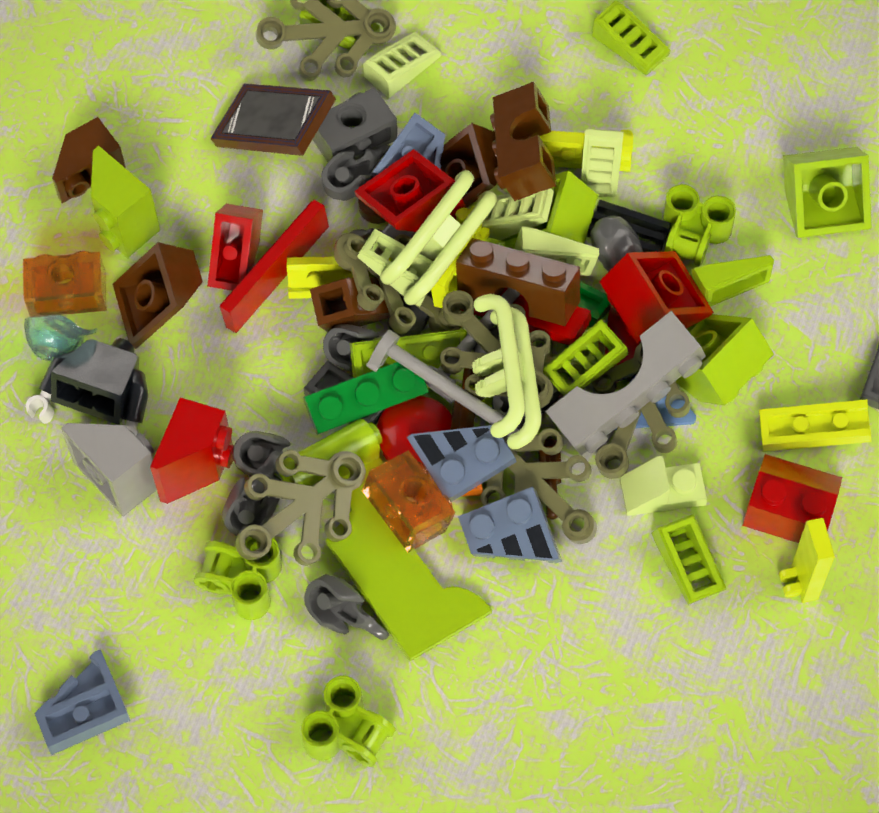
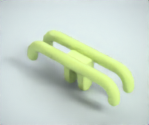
(440, 238)
(512, 372)

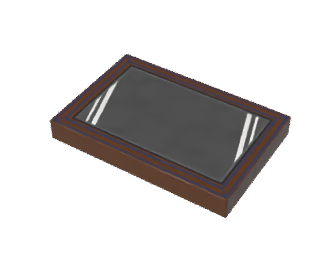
(273, 119)

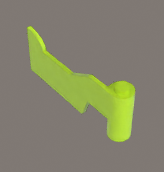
(390, 578)

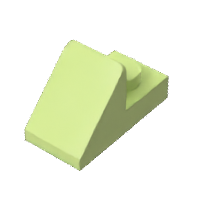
(662, 488)

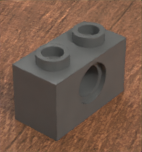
(373, 122)

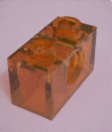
(81, 294)
(409, 521)

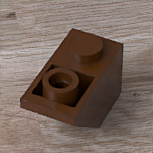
(74, 165)
(338, 304)

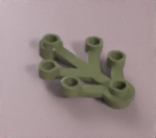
(333, 30)
(346, 253)
(464, 301)
(623, 436)
(532, 475)
(306, 501)

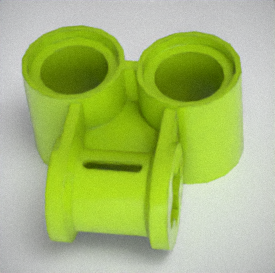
(694, 227)
(231, 574)
(352, 727)

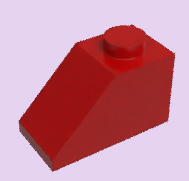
(234, 245)

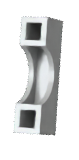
(667, 355)

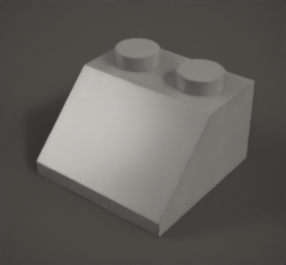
(113, 462)

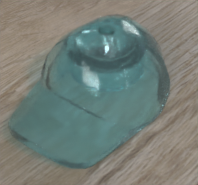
(53, 335)

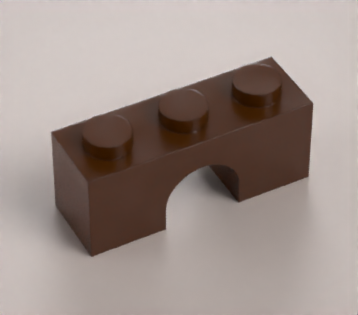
(521, 155)
(545, 283)

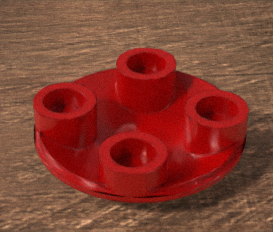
(409, 418)

